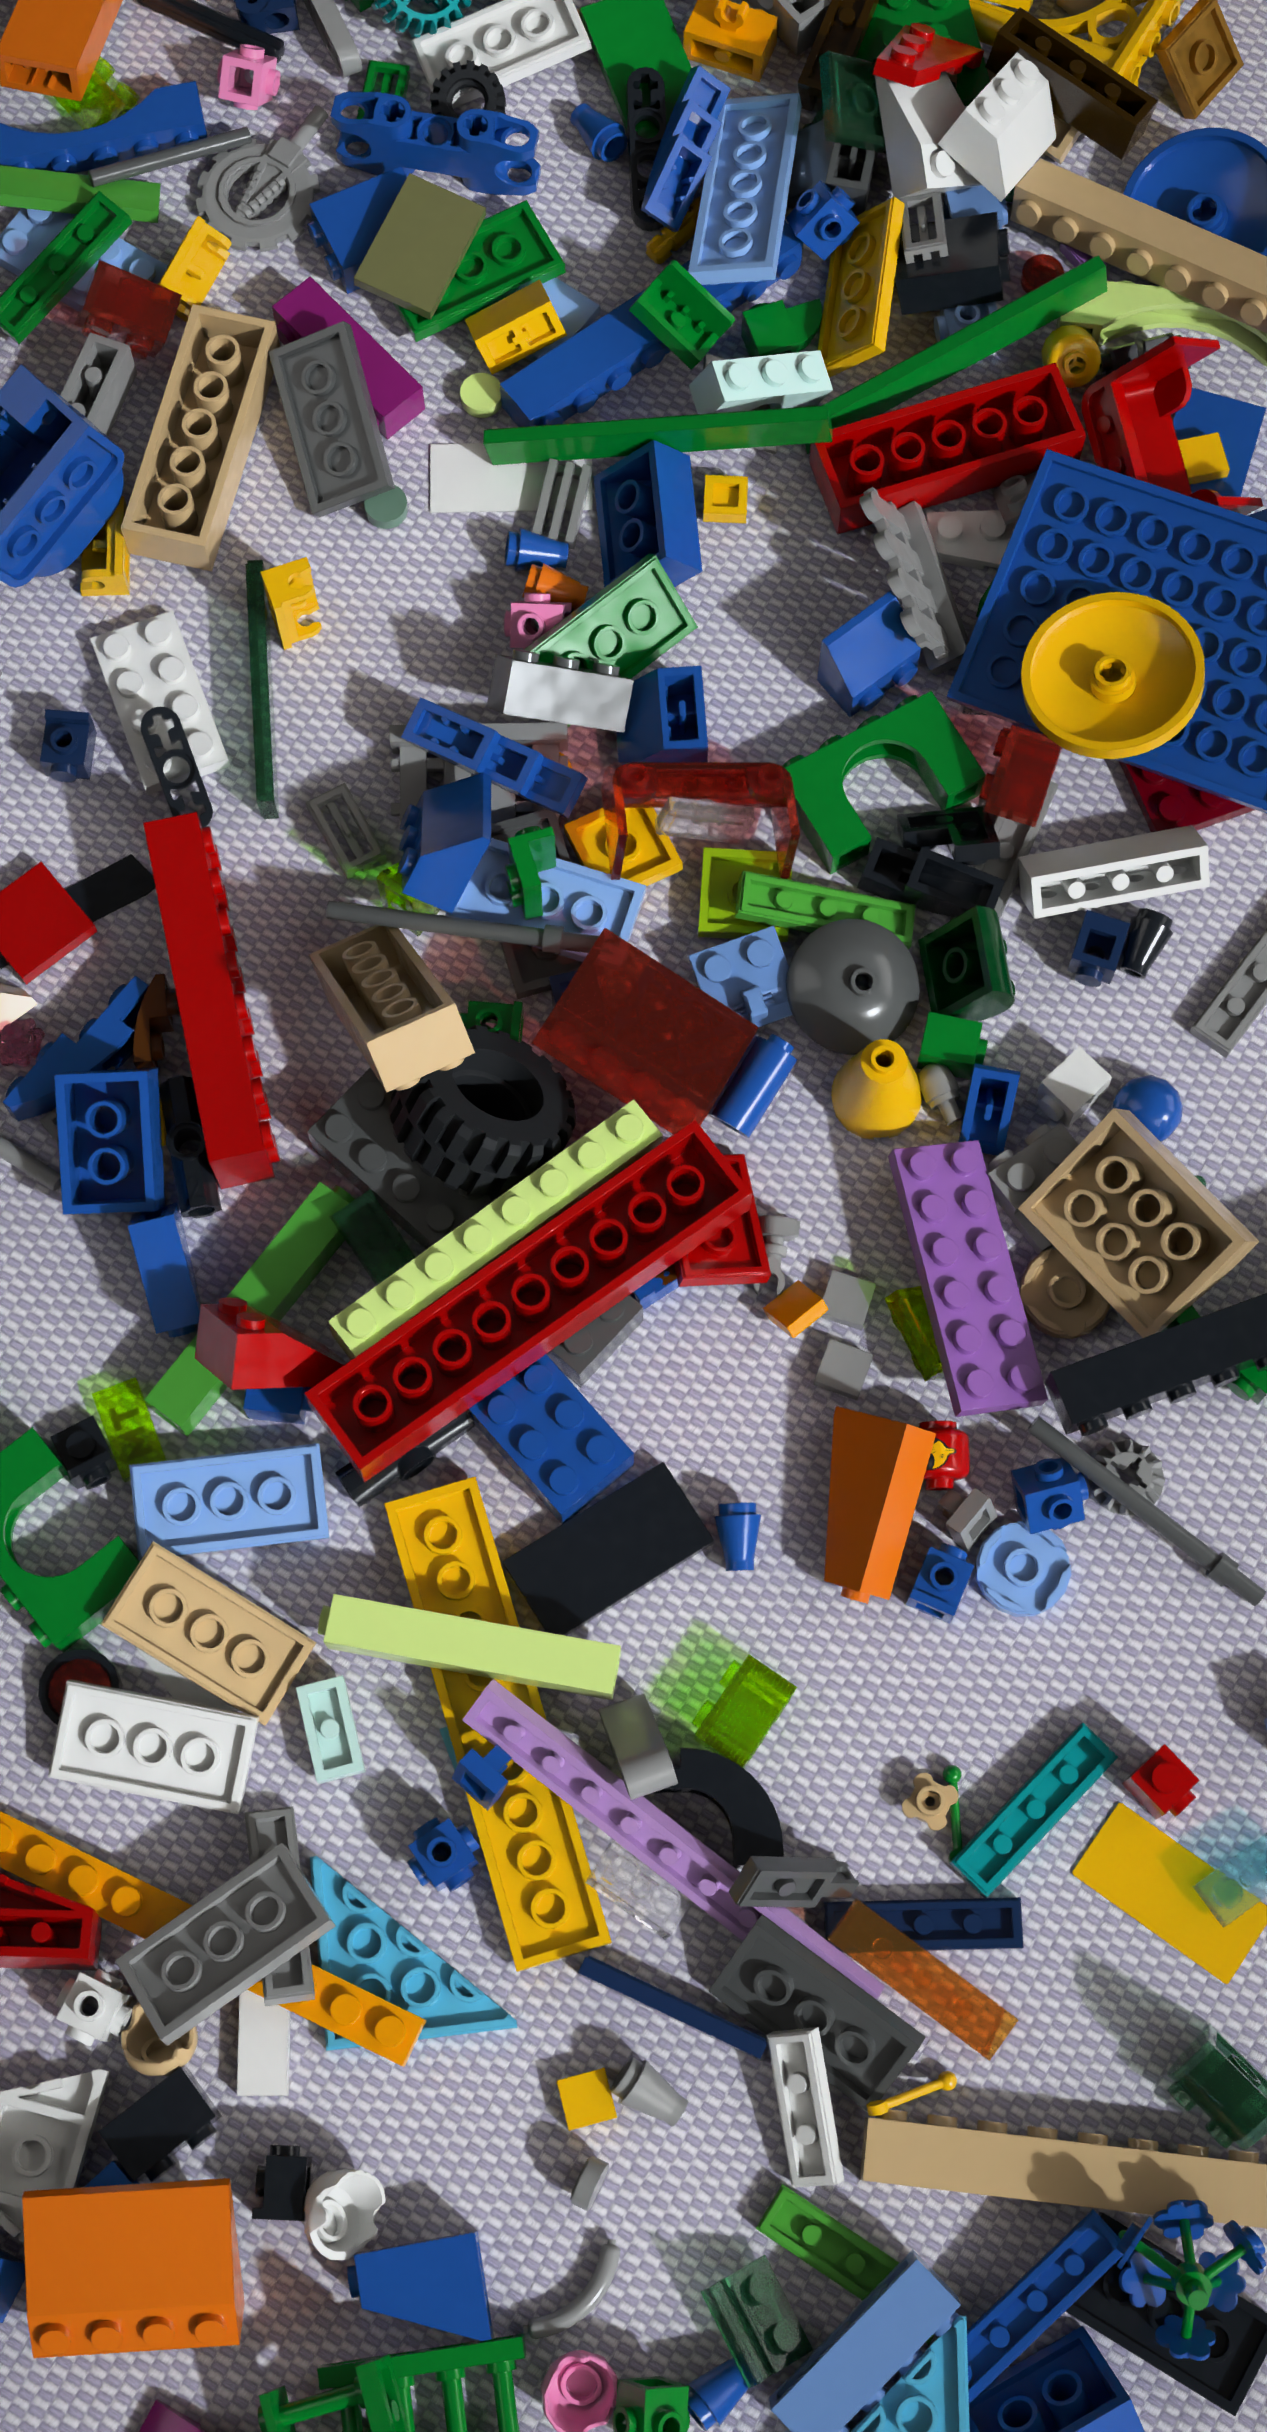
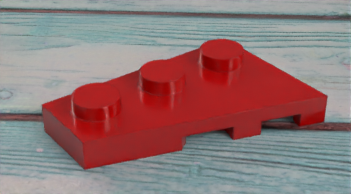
(920, 56)

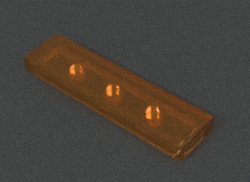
(923, 1979)

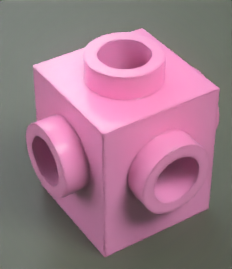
(236, 81)
(520, 620)

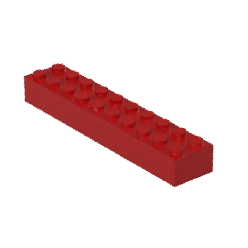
(529, 1300)

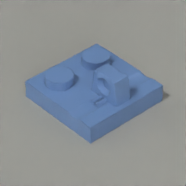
(746, 976)

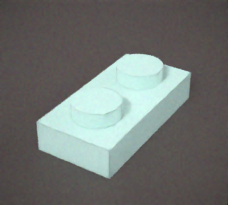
(330, 1729)

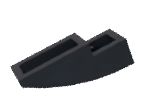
(927, 880)

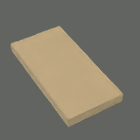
(208, 1633)

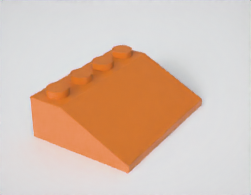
(132, 2268)

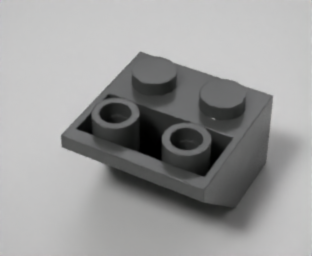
(833, 165)

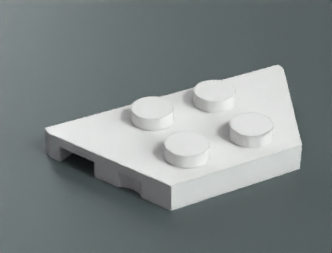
(45, 2138)

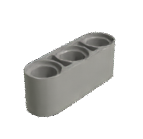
(638, 1746)

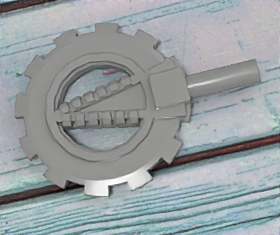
(275, 169)

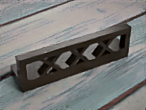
(839, 33)

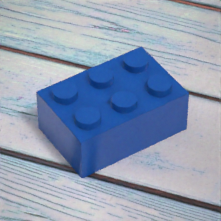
(110, 1141)
(552, 1438)

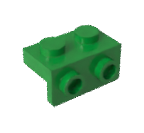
(682, 314)
(529, 853)

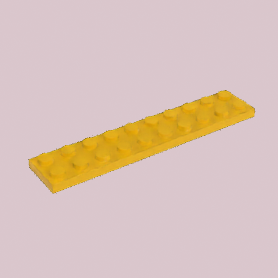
(529, 1831)

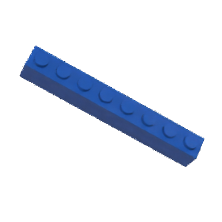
(612, 352)

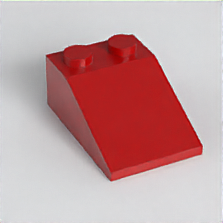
(258, 1351)

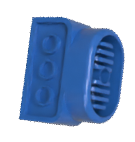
(55, 480)

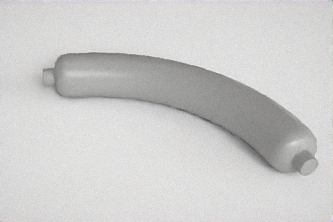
(584, 2303)

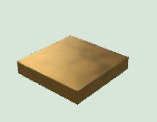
(1199, 57)

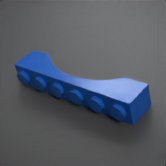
(159, 122)

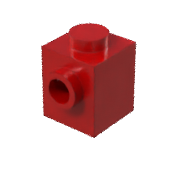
(1162, 1783)

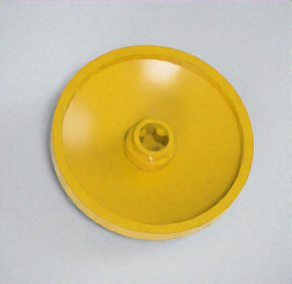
(1113, 675)

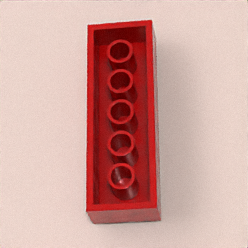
(947, 445)

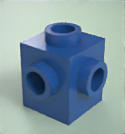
(823, 219)
(1049, 1494)
(453, 1871)

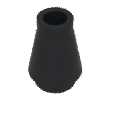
(1145, 941)

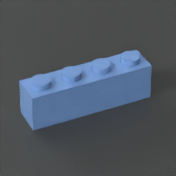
(867, 2350)

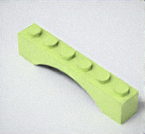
(1140, 307)

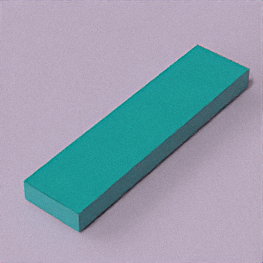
(1033, 1810)

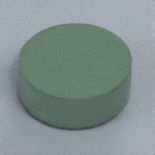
(387, 509)

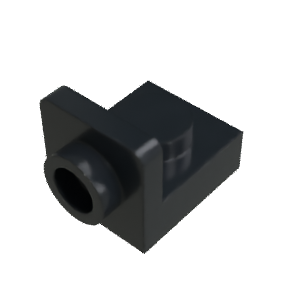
(85, 1454)

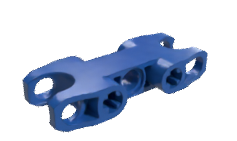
(440, 144)

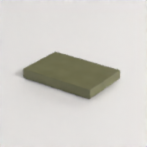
(420, 246)

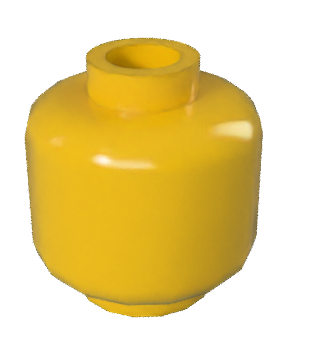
(1074, 354)

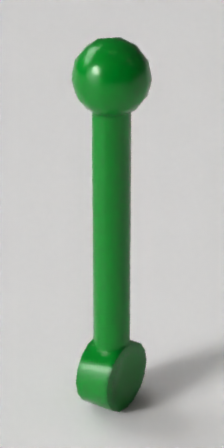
(952, 1775)

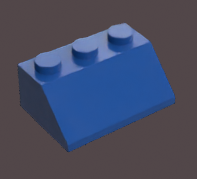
(648, 508)
(445, 840)
(1056, 2391)

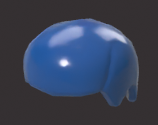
(1153, 1103)

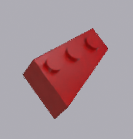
(46, 1930)

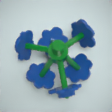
(1196, 2284)

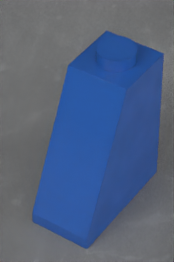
(166, 1269)
(427, 2284)

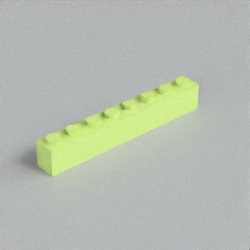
(497, 1228)

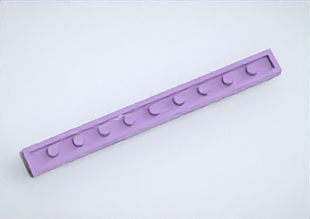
(637, 1823)

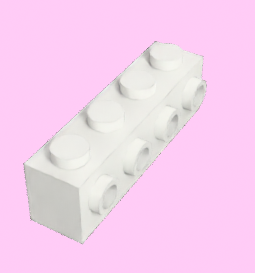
(1113, 871)

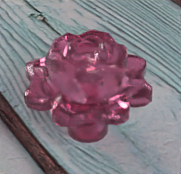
(20, 1042)

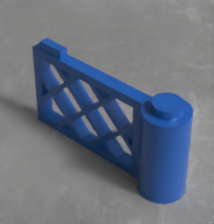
(754, 1084)

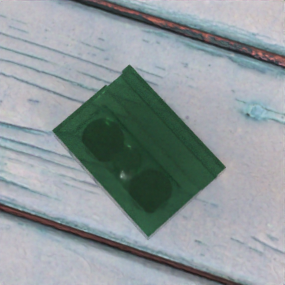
(756, 2321)

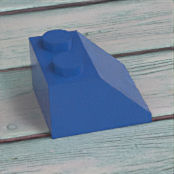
(868, 656)

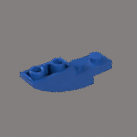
(100, 1045)

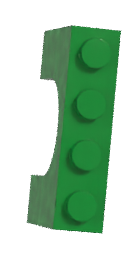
(914, 734)
(65, 1604)

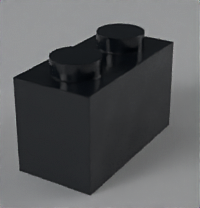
(161, 2125)

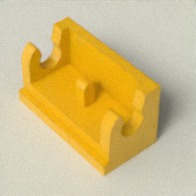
(196, 265)
(515, 327)
(107, 559)
(290, 596)

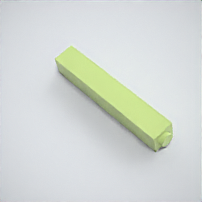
(470, 1646)

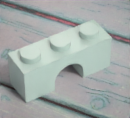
(750, 382)

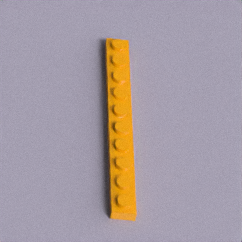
(146, 1909)

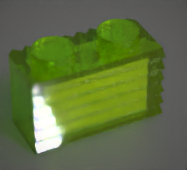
(744, 1711)

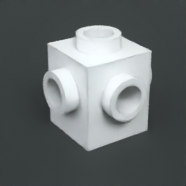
(112, 2010)

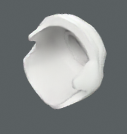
(342, 2212)

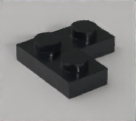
(963, 829)

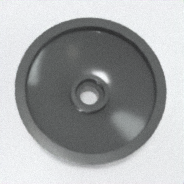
(825, 992)

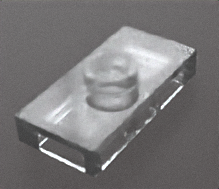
(704, 820)

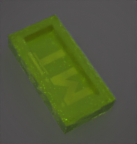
(128, 1426)

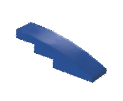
(685, 148)
(486, 751)

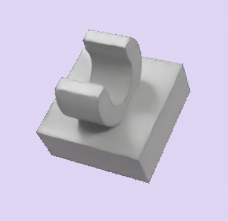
(967, 1517)

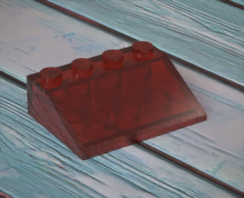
(644, 1034)

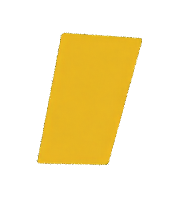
(1154, 1884)

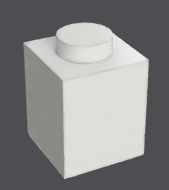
(1072, 1087)

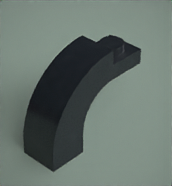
(738, 1796)

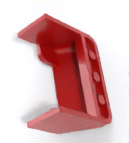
(1133, 423)

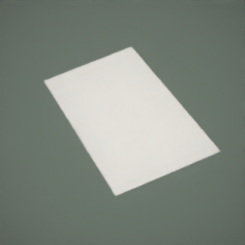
(469, 482)

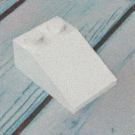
(912, 128)

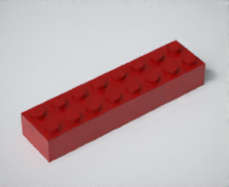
(212, 1000)

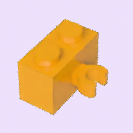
(731, 37)

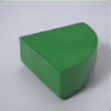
(806, 321)

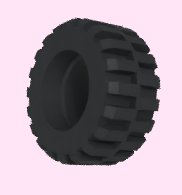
(487, 1117)

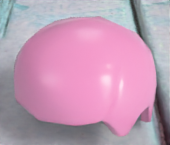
(579, 2392)

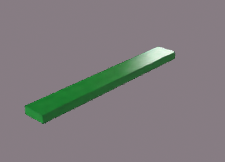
(969, 345)
(681, 433)

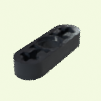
(175, 734)

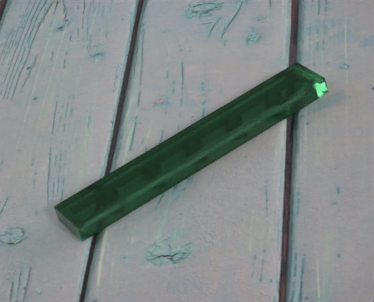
(262, 692)

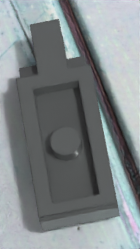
(791, 1881)

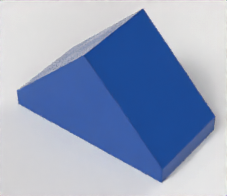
(989, 1107)

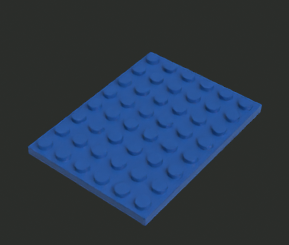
(1113, 533)

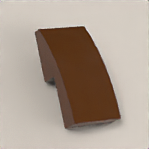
(153, 1019)

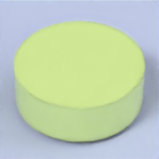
(481, 395)

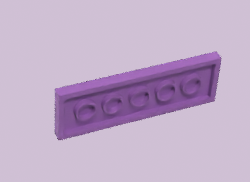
(967, 1278)

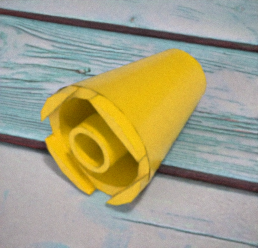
(877, 1091)

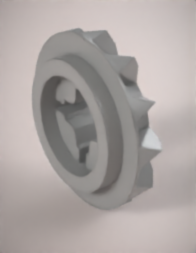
(1148, 1473)

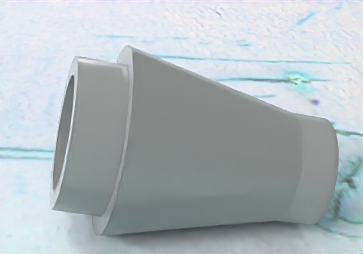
(648, 2092)

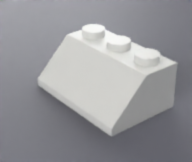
(1004, 127)

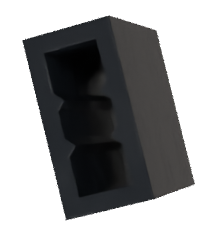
(964, 278)

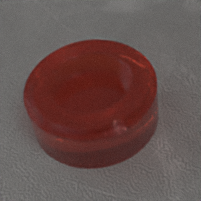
(1039, 270)

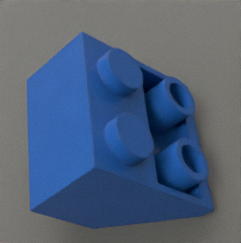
(666, 717)

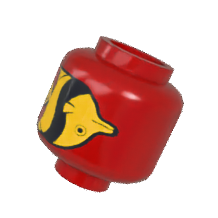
(948, 1457)

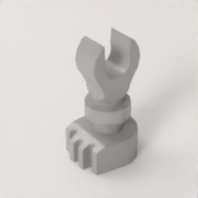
(776, 1231)

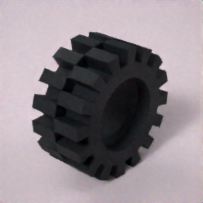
(466, 76)

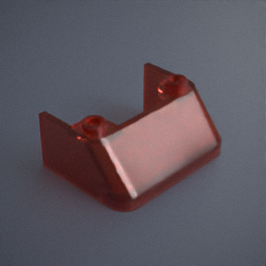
(728, 782)

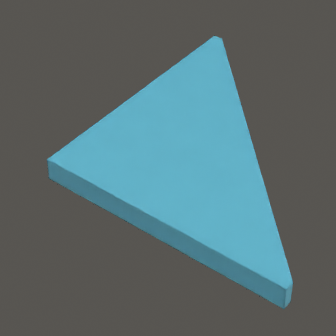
(395, 1965)
(931, 2393)

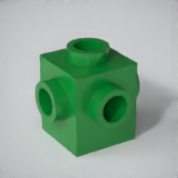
(651, 2405)

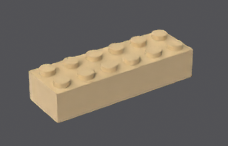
(201, 438)
(392, 1006)

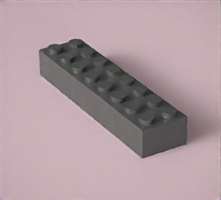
(362, 1146)

